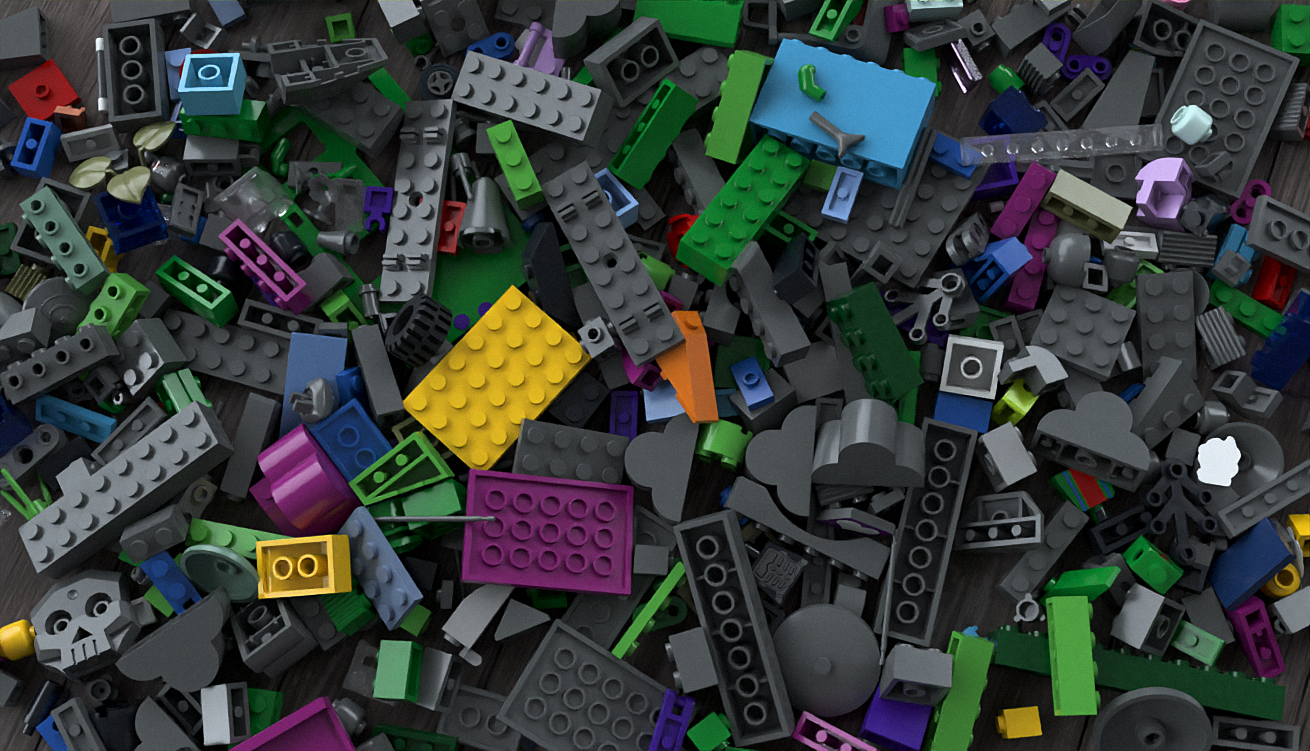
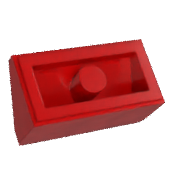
(1273, 283)

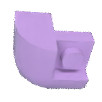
(1164, 192)

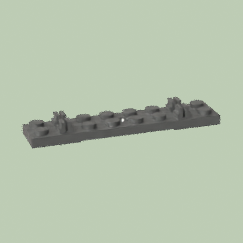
(421, 172)
(625, 289)

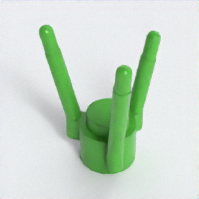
(33, 508)

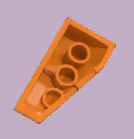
(690, 369)

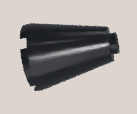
(117, 725)

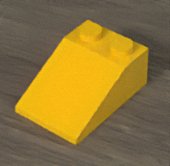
(303, 566)

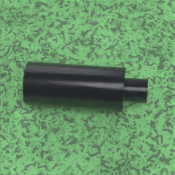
(41, 705)

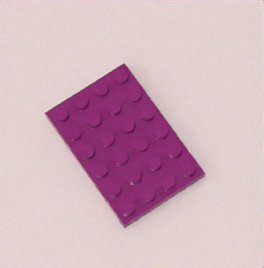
(548, 533)

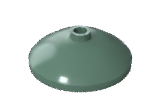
(215, 565)

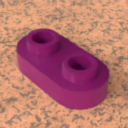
(1247, 202)

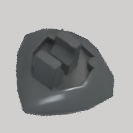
(315, 402)

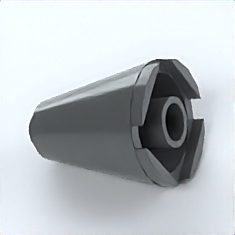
(484, 220)

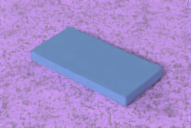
(308, 359)

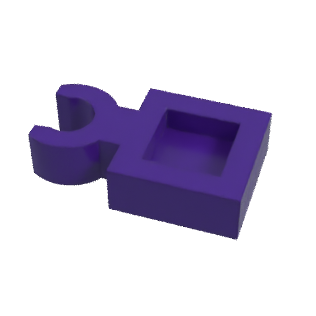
(378, 204)

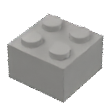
(1004, 457)

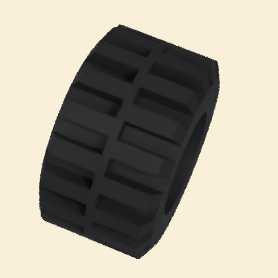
(418, 330)

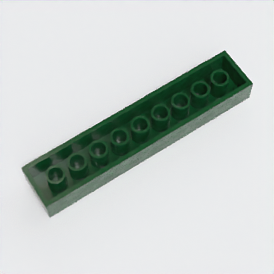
(1122, 672)

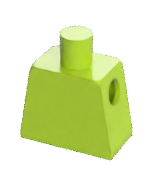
(1013, 403)

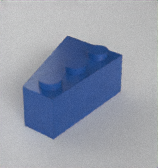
(994, 268)

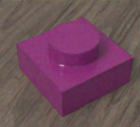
(897, 17)

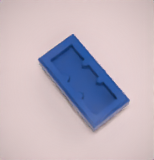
(752, 383)

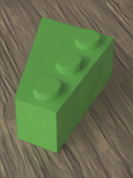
(401, 470)

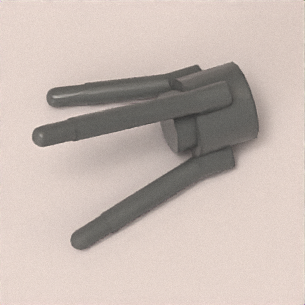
(461, 169)
(1029, 610)

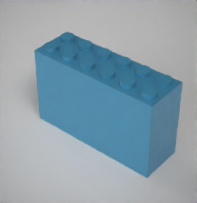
(858, 100)

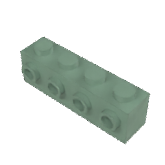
(65, 240)

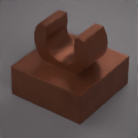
(70, 119)

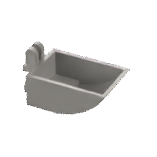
(473, 618)

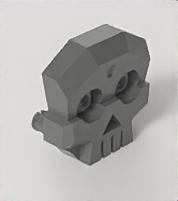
(90, 637)

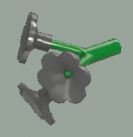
(322, 188)

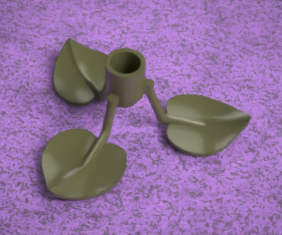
(132, 183)

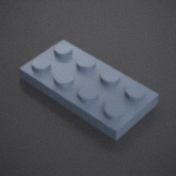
(379, 569)

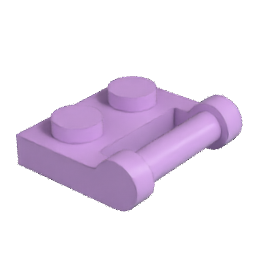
(546, 62)

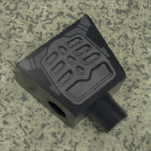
(775, 568)

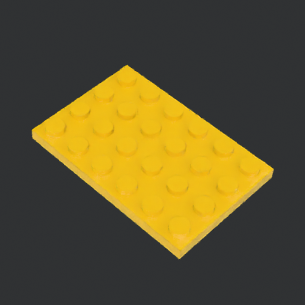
(494, 377)

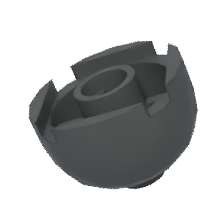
(1066, 258)

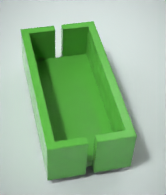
(731, 130)

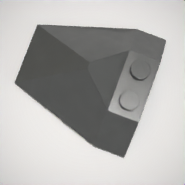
(322, 69)

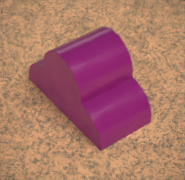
(307, 483)

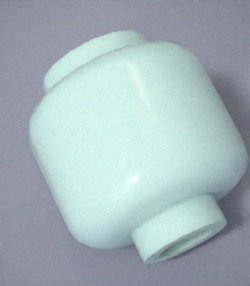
(1191, 124)

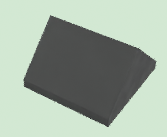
(770, 415)
(520, 620)

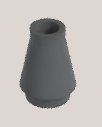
(341, 241)

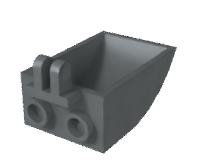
(1103, 24)

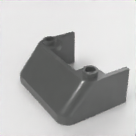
(864, 42)

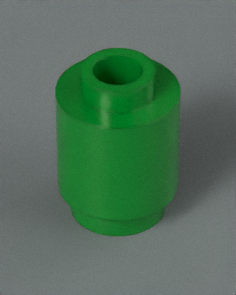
(1003, 78)

